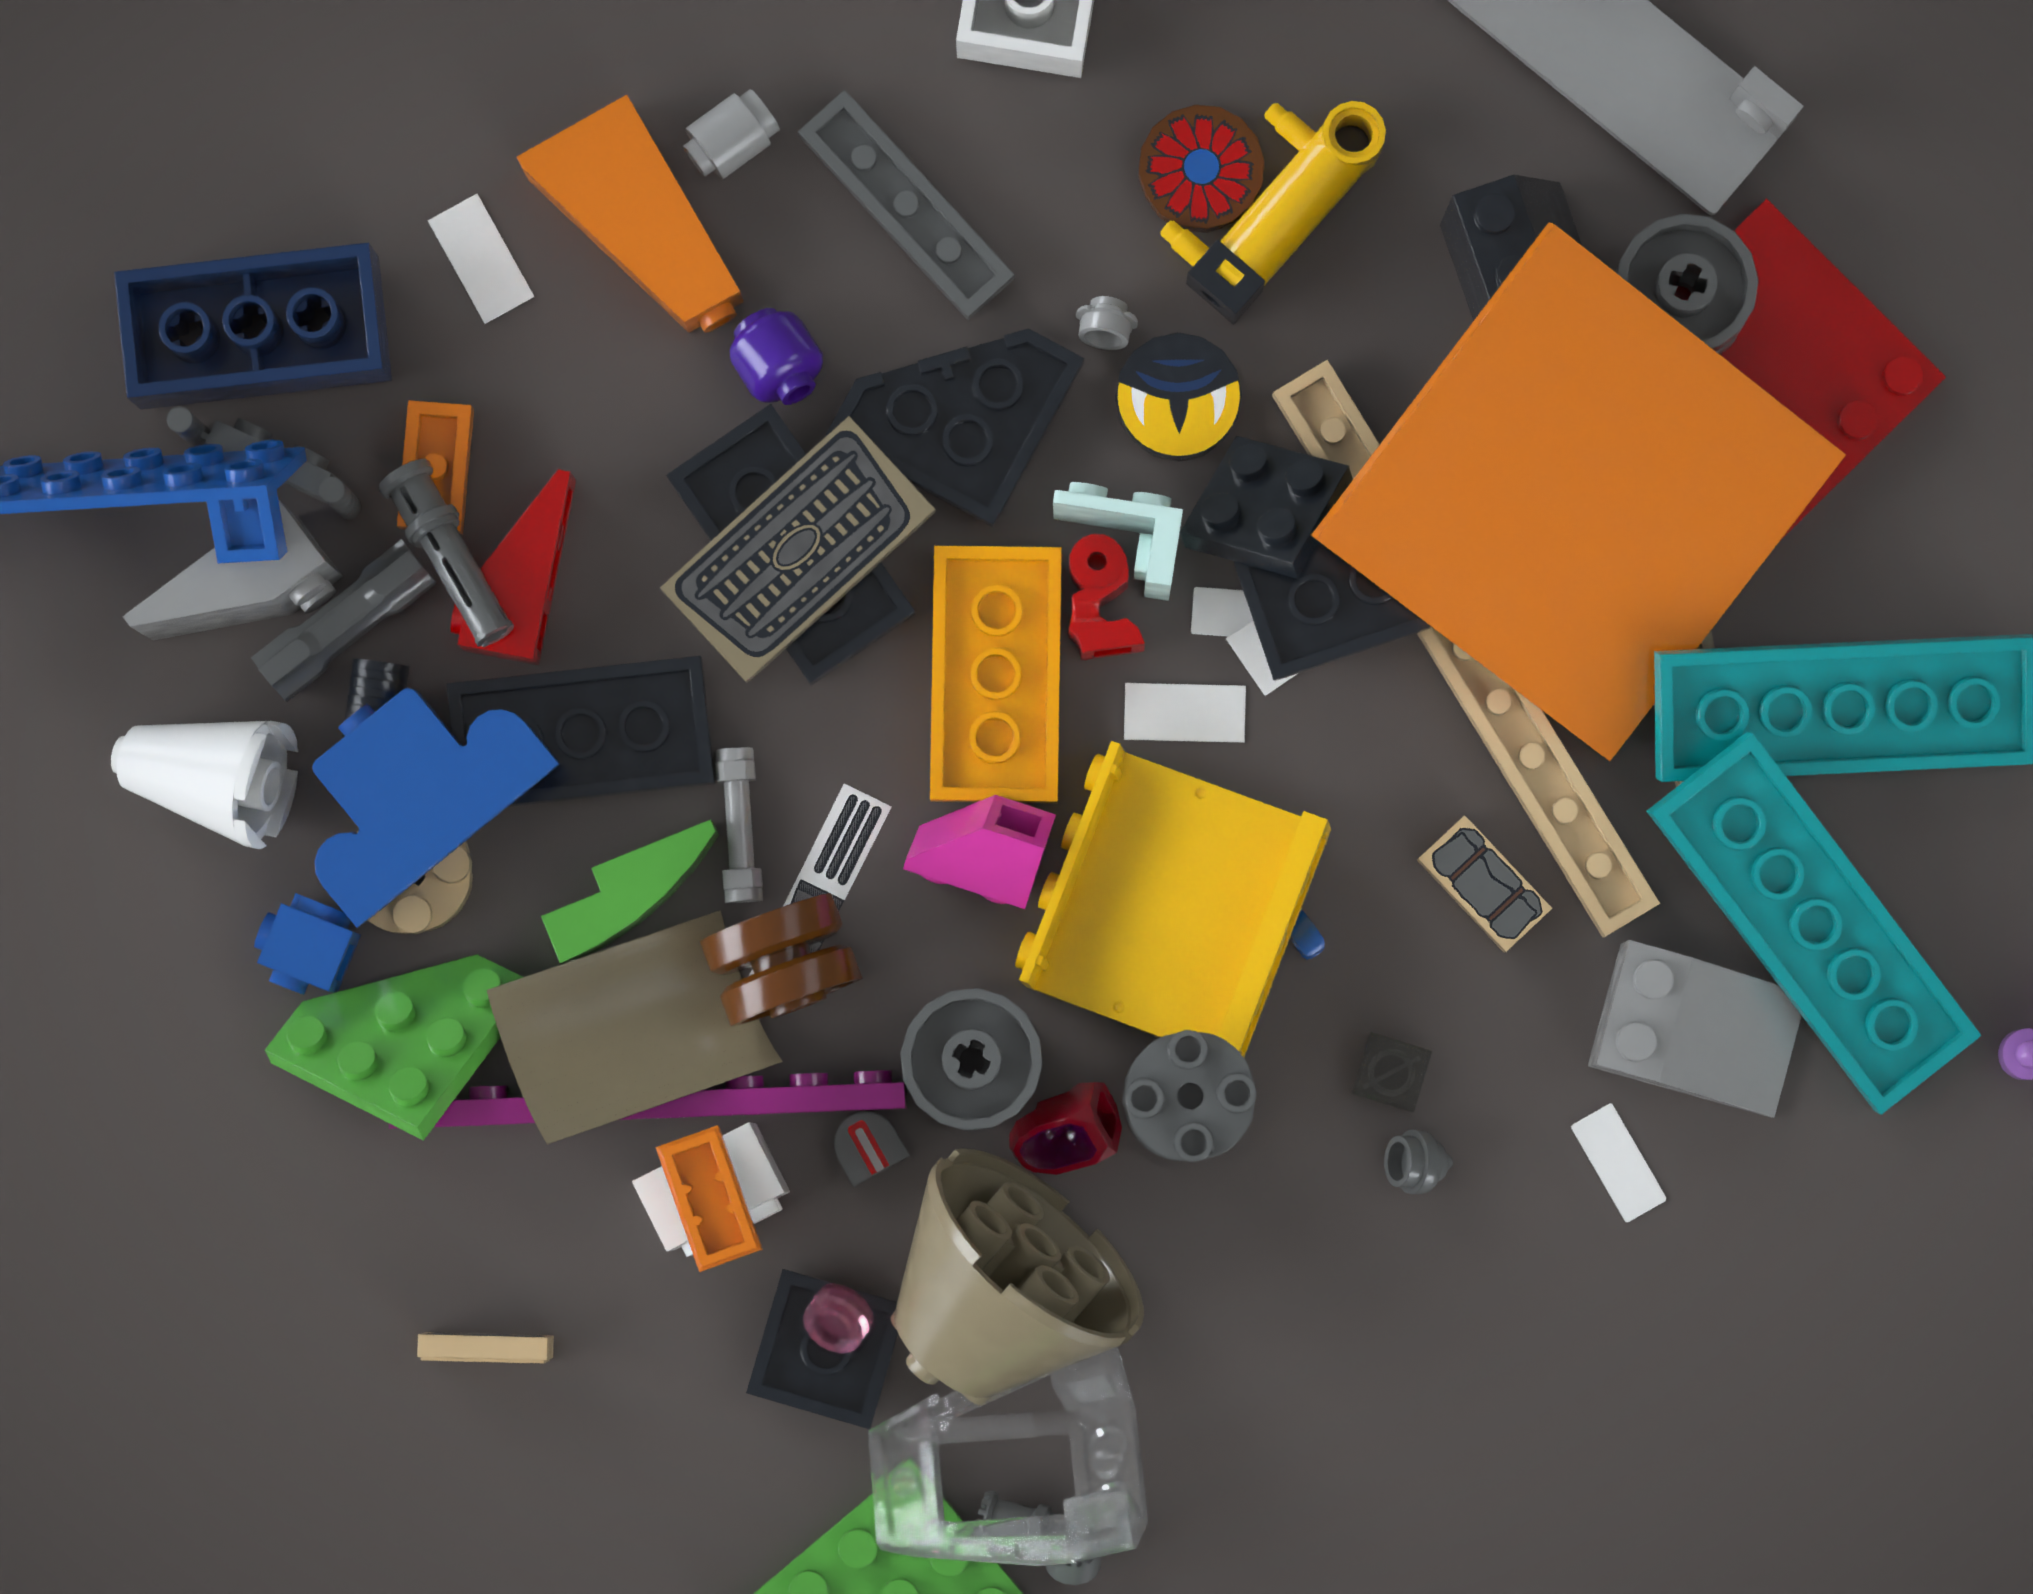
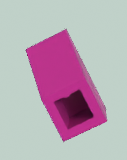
(984, 849)

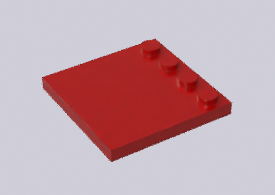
(1823, 346)

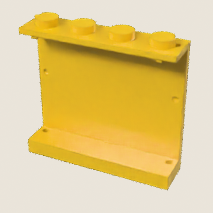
(1171, 901)

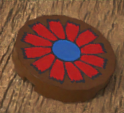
(1201, 168)

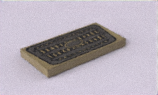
(798, 549)

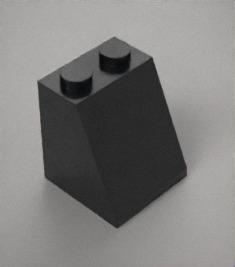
(1494, 228)

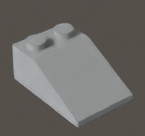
(240, 592)
(1696, 1029)

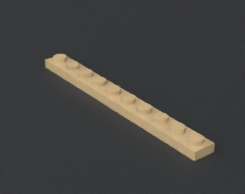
(1506, 721)

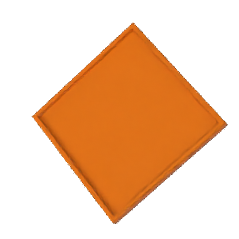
(1578, 491)

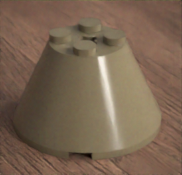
(1006, 1281)

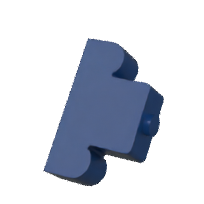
(416, 794)

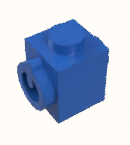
(306, 945)

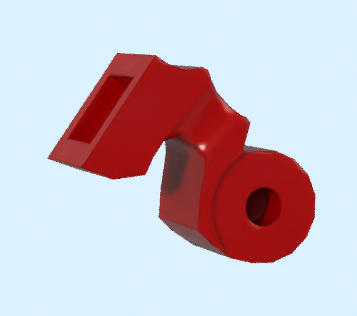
(1100, 574)

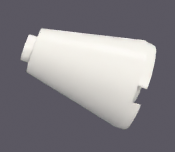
(213, 774)

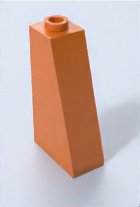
(630, 205)

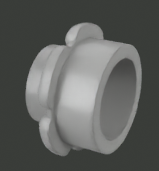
(1106, 323)

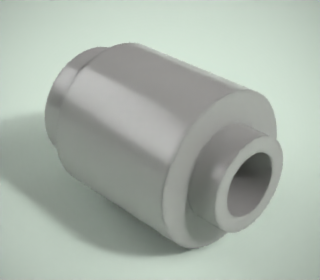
(730, 134)

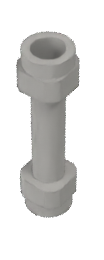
(736, 769)

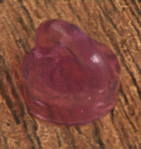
(838, 1318)

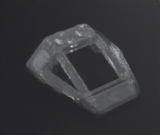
(1106, 1462)

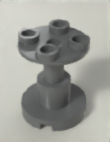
(1189, 1096)

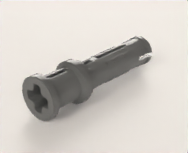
(434, 527)

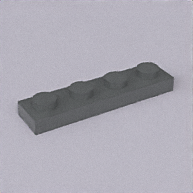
(906, 205)

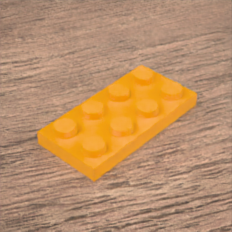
(995, 673)

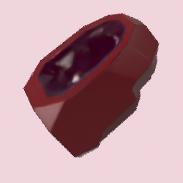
(1068, 1131)

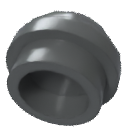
(1416, 1162)

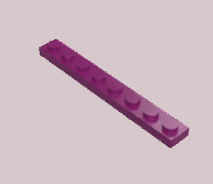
(740, 1097)

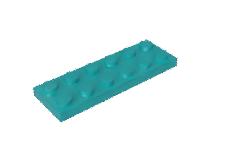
(1849, 705)
(1814, 922)

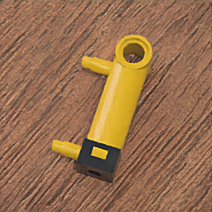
(1285, 214)

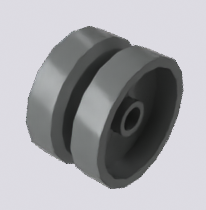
(1707, 262)
(963, 1022)

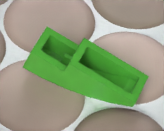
(630, 892)

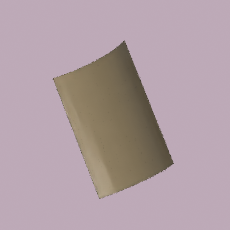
(624, 1031)

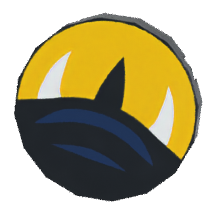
(1178, 396)

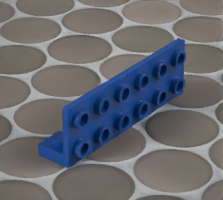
(235, 484)

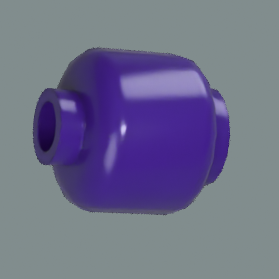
(776, 356)

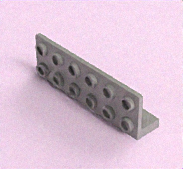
(1647, 86)

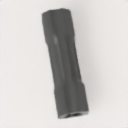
(307, 649)

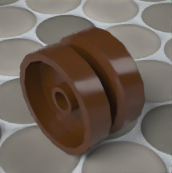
(779, 953)

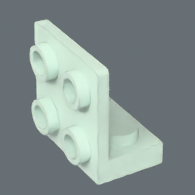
(1145, 514)

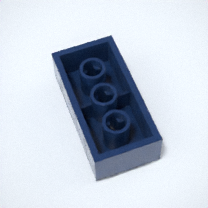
(223, 297)

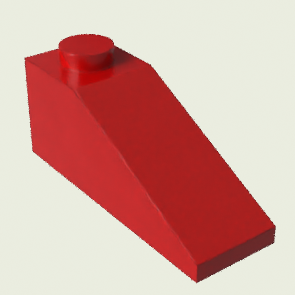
(525, 574)

